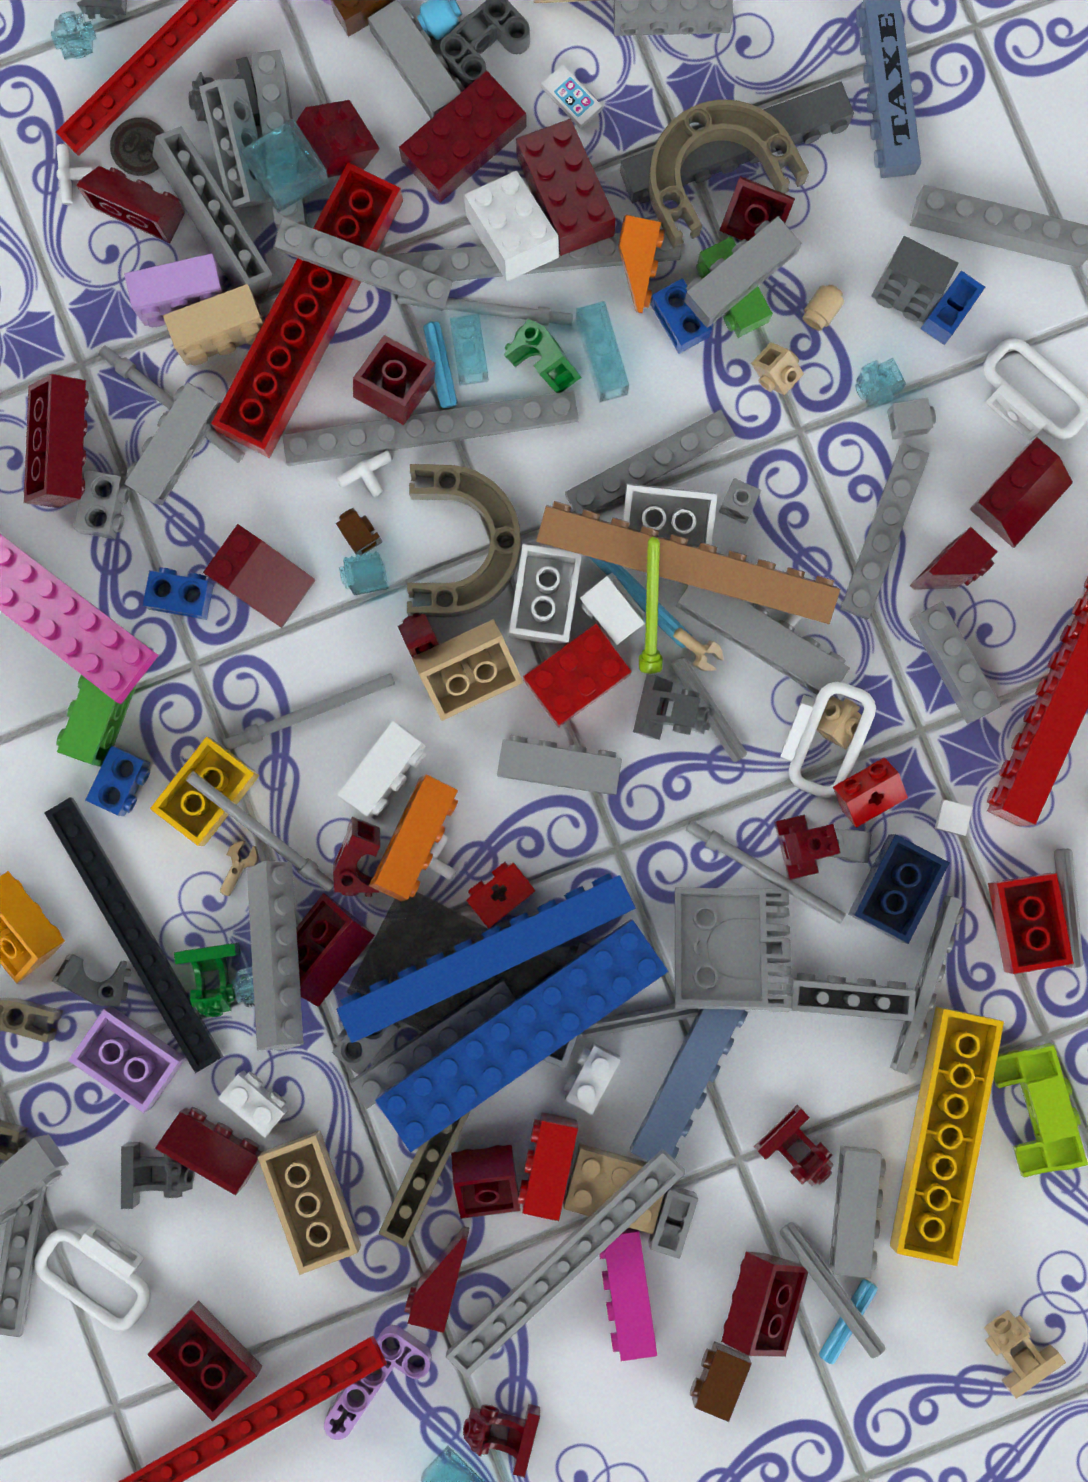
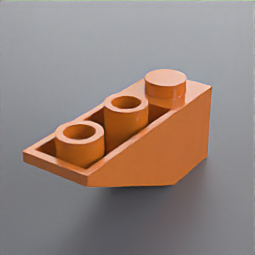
(637, 251)

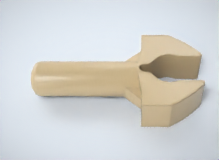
(699, 649)
(237, 866)

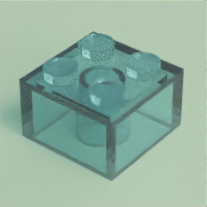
(285, 165)

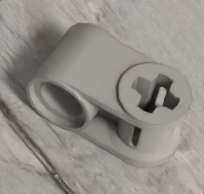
(853, 845)

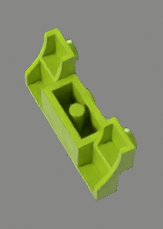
(1049, 1109)

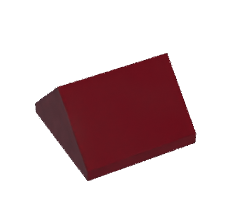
(752, 206)

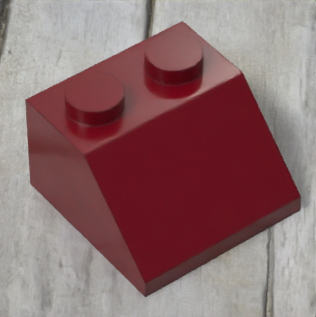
(485, 1181)

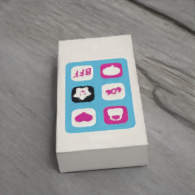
(571, 96)

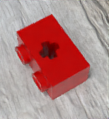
(870, 792)
(517, 891)

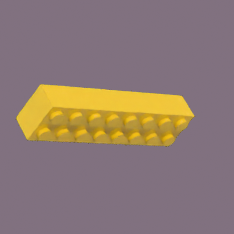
(946, 1136)

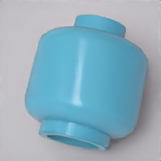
(439, 17)

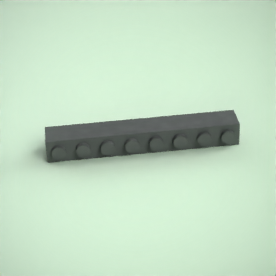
(802, 117)

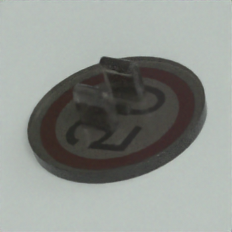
(133, 146)

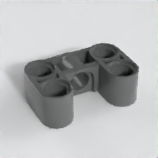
(478, 33)

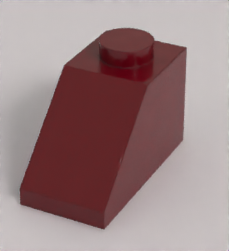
(417, 634)

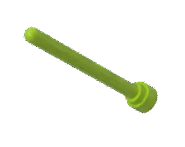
(651, 660)

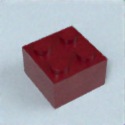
(338, 136)
(393, 379)

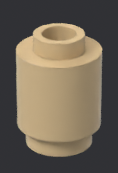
(823, 307)

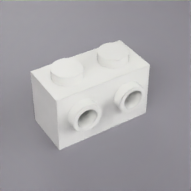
(613, 609)
(592, 1077)
(254, 1102)

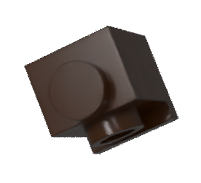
(358, 532)

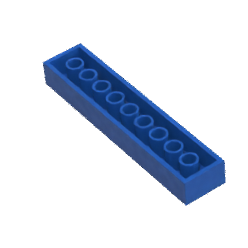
(486, 958)
(521, 1035)

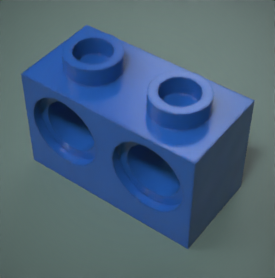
(953, 307)
(675, 317)
(176, 600)
(111, 777)

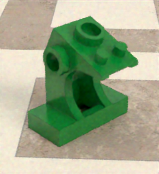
(554, 366)
(211, 1001)

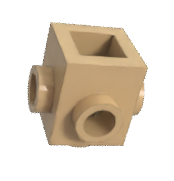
(777, 368)
(839, 721)

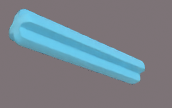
(438, 354)
(841, 1332)

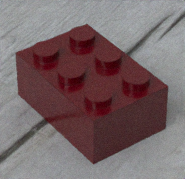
(205, 1360)

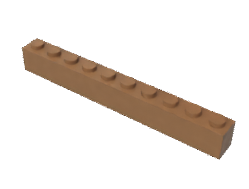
(689, 564)

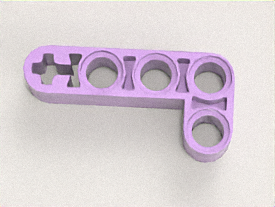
(371, 1384)

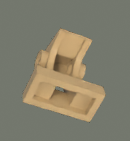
(1028, 1364)

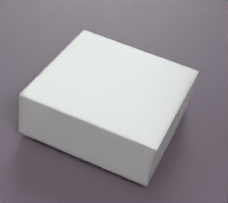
(953, 817)

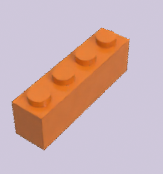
(414, 837)

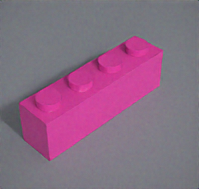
(629, 1296)

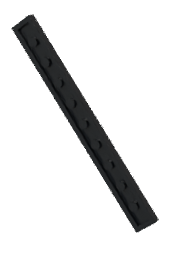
(133, 934)

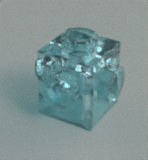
(73, 45)
(879, 382)

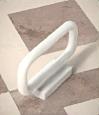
(1016, 408)
(804, 729)
(111, 1255)

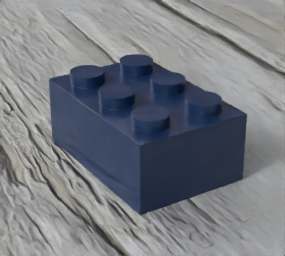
(898, 888)

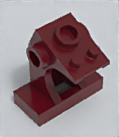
(360, 840)
(804, 846)
(814, 1166)
(519, 1439)

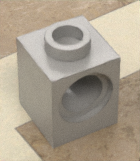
(911, 418)
(740, 501)

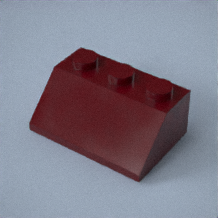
(132, 202)
(1023, 492)
(958, 563)
(327, 947)
(210, 1150)
(764, 1305)

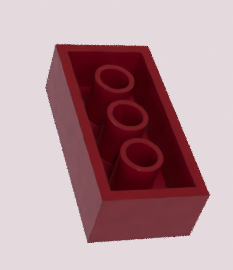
(463, 136)
(566, 186)
(55, 441)

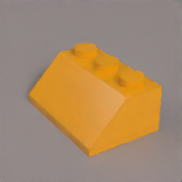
(25, 932)

